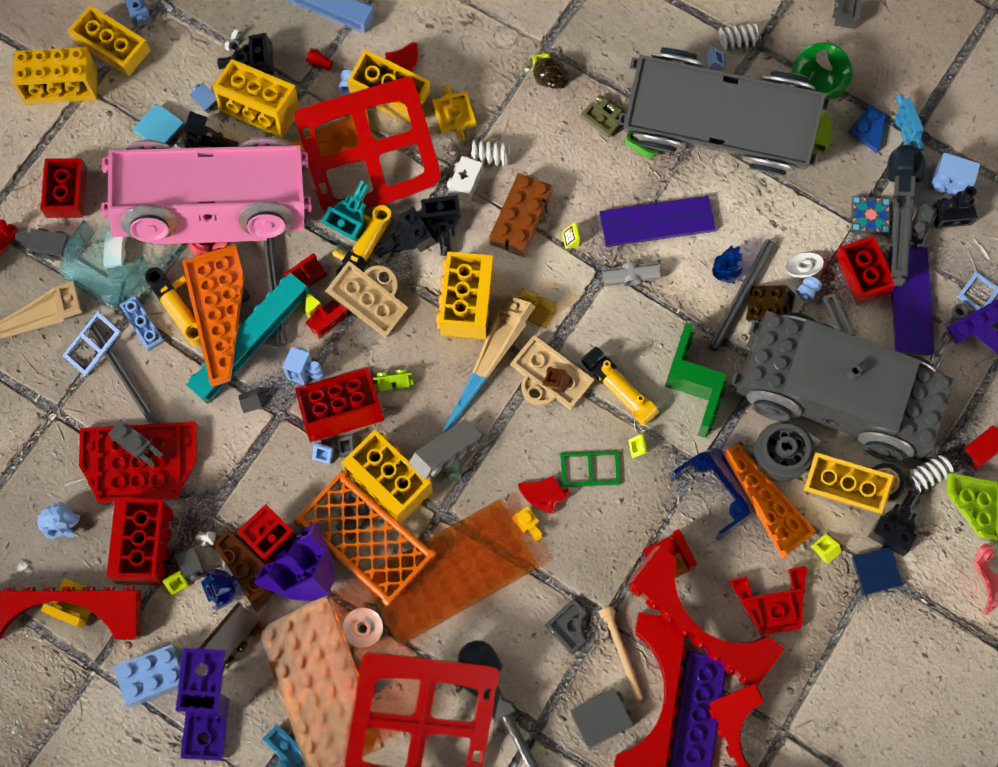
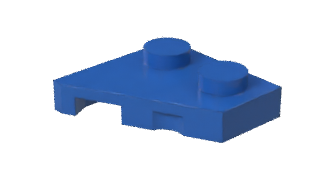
(869, 128)

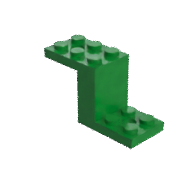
(696, 380)

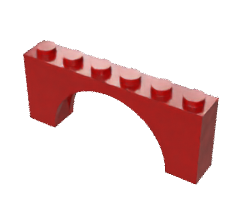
(731, 714)

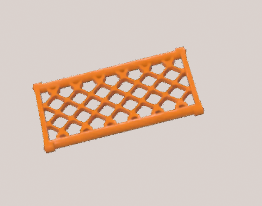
(354, 568)

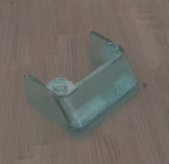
(109, 288)

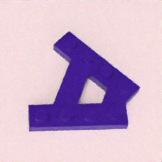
(978, 324)

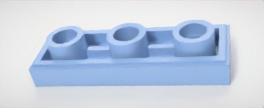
(146, 331)

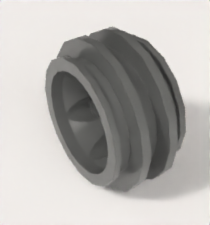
(793, 436)

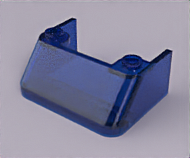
(714, 460)

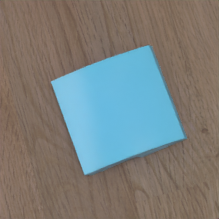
(158, 125)

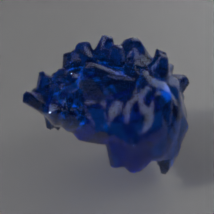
(728, 265)

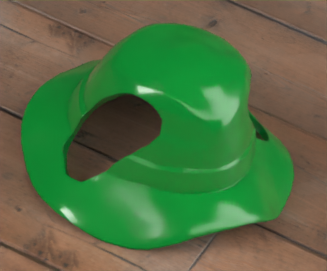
(825, 80)

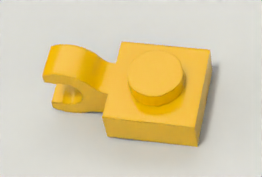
(527, 522)

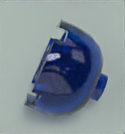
(219, 587)

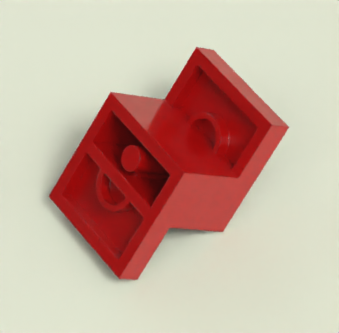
(267, 533)

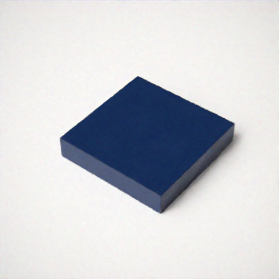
(877, 571)

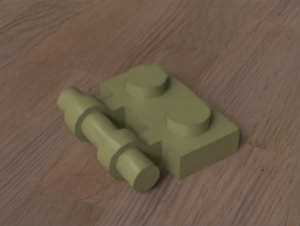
(599, 118)

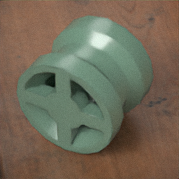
(451, 473)

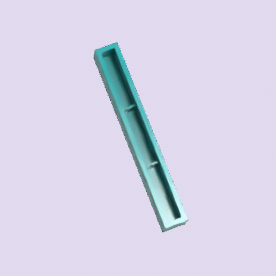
(255, 330)

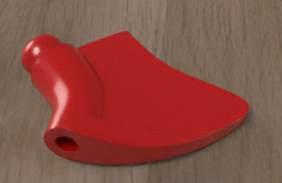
(405, 57)
(544, 494)

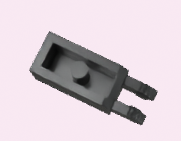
(43, 243)
(133, 442)

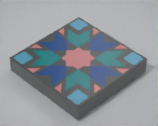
(870, 215)

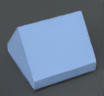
(715, 59)
(323, 453)

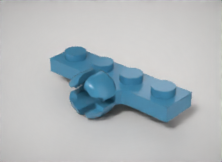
(283, 747)

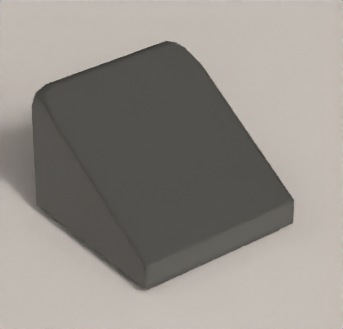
(348, 444)

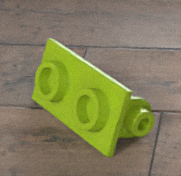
(400, 377)

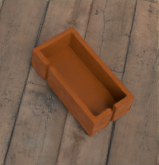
(521, 214)

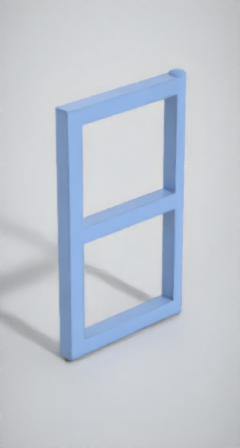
(969, 302)
(101, 352)

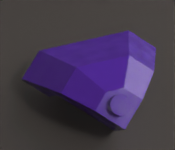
(302, 569)

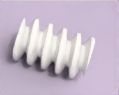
(738, 36)
(490, 153)
(928, 472)

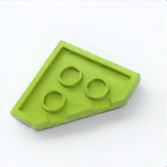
(977, 503)

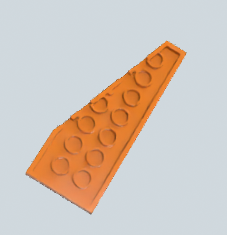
(216, 293)

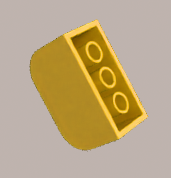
(375, 70)

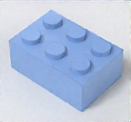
(149, 675)

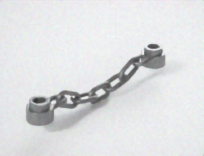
(964, 310)

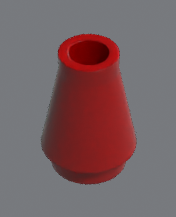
(318, 59)

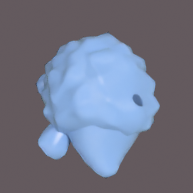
(57, 521)

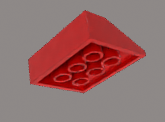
(339, 404)

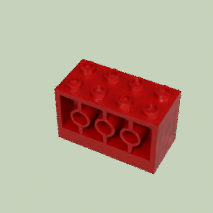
(139, 541)

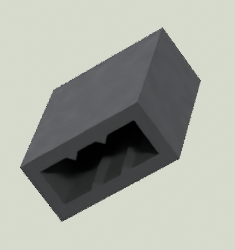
(602, 718)

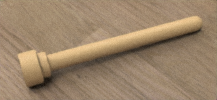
(608, 615)

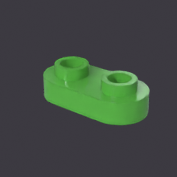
(633, 143)

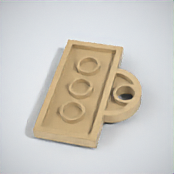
(368, 296)
(534, 363)

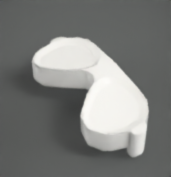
(235, 35)

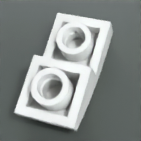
(114, 251)

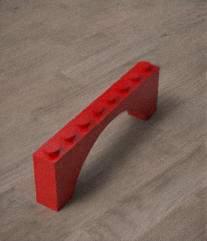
(657, 585)
(115, 608)
(668, 650)

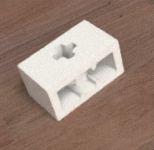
(471, 171)

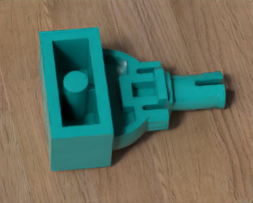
(348, 214)

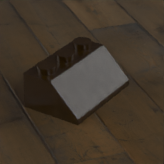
(233, 633)

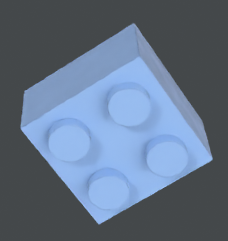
(953, 174)

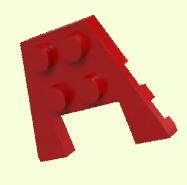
(774, 611)

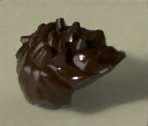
(549, 73)

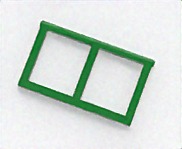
(590, 472)

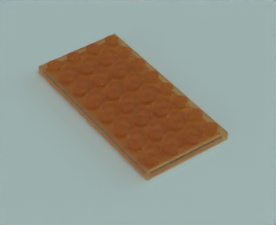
(470, 564)
(316, 681)

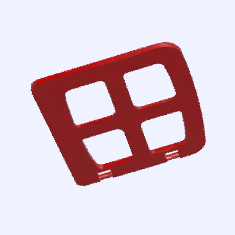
(369, 149)
(420, 723)

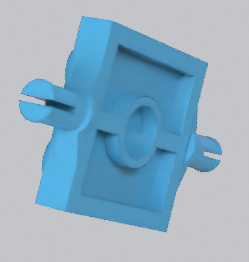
(909, 122)

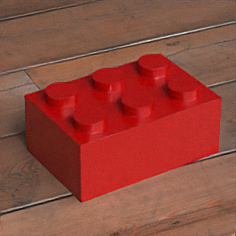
(63, 188)
(865, 270)

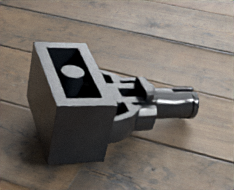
(256, 54)
(198, 134)
(956, 211)
(441, 216)
(407, 234)
(896, 528)

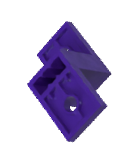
(202, 704)

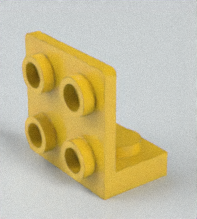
(66, 611)

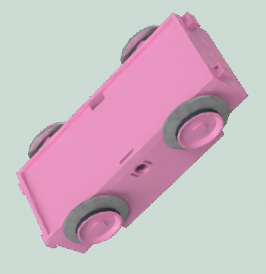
(205, 192)

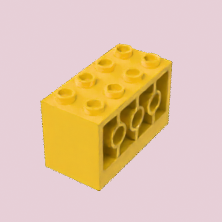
(55, 75)
(256, 98)
(465, 295)
(375, 477)

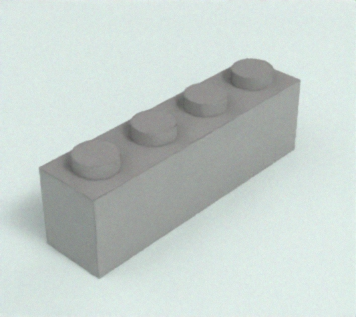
(445, 449)

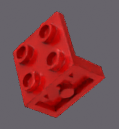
(676, 544)

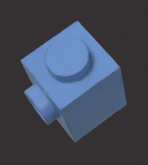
(138, 11)
(204, 97)

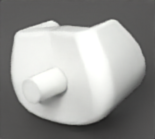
(206, 538)

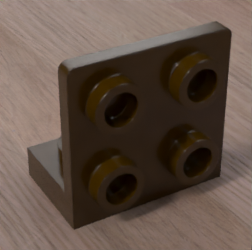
(775, 299)

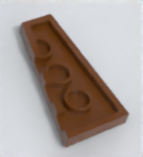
(244, 568)

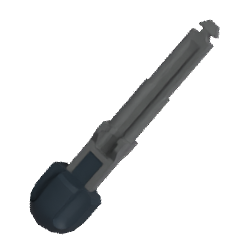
(904, 168)
(482, 653)

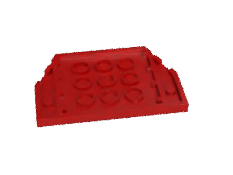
(118, 474)

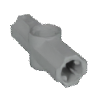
(631, 274)

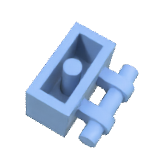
(299, 366)

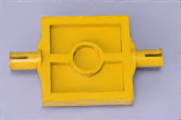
(453, 112)

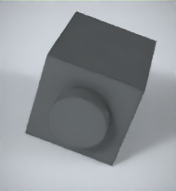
(190, 565)

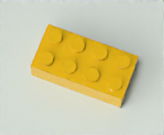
(109, 40)
(849, 483)

